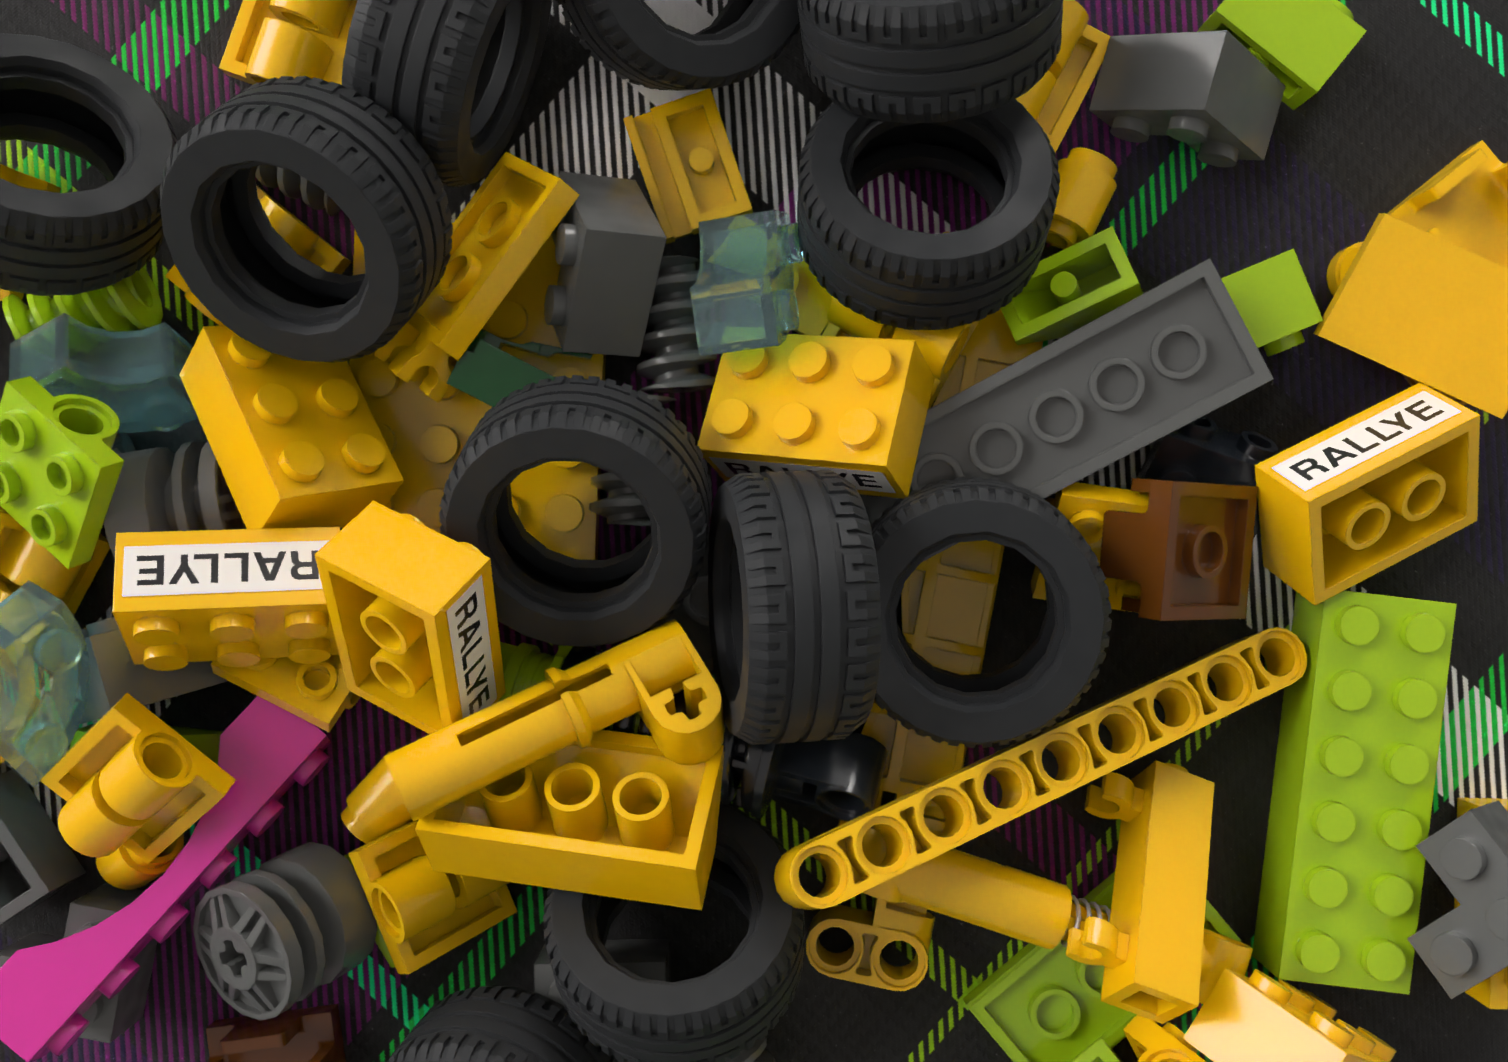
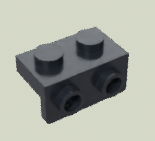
(1208, 455)

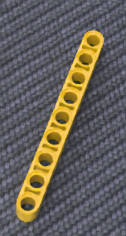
(1020, 770)

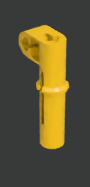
(567, 710)

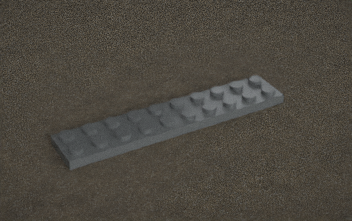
(1075, 403)

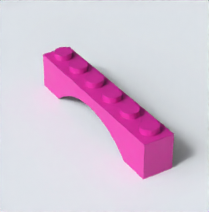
(56, 982)

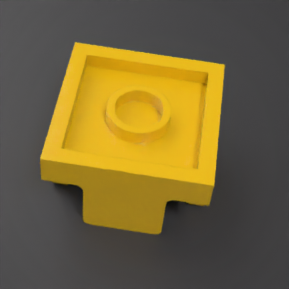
(1464, 204)

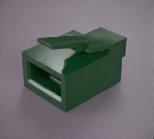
(493, 374)

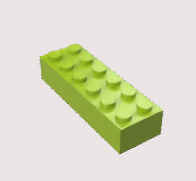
(1354, 791)

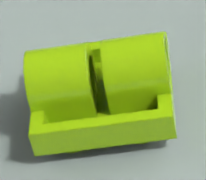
(57, 467)

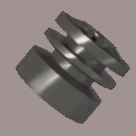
(171, 493)
(284, 930)

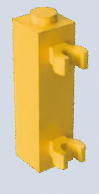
(1158, 894)

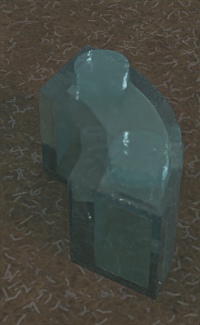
(746, 282)
(124, 369)
(40, 680)

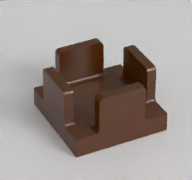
(1184, 551)
(293, 1036)

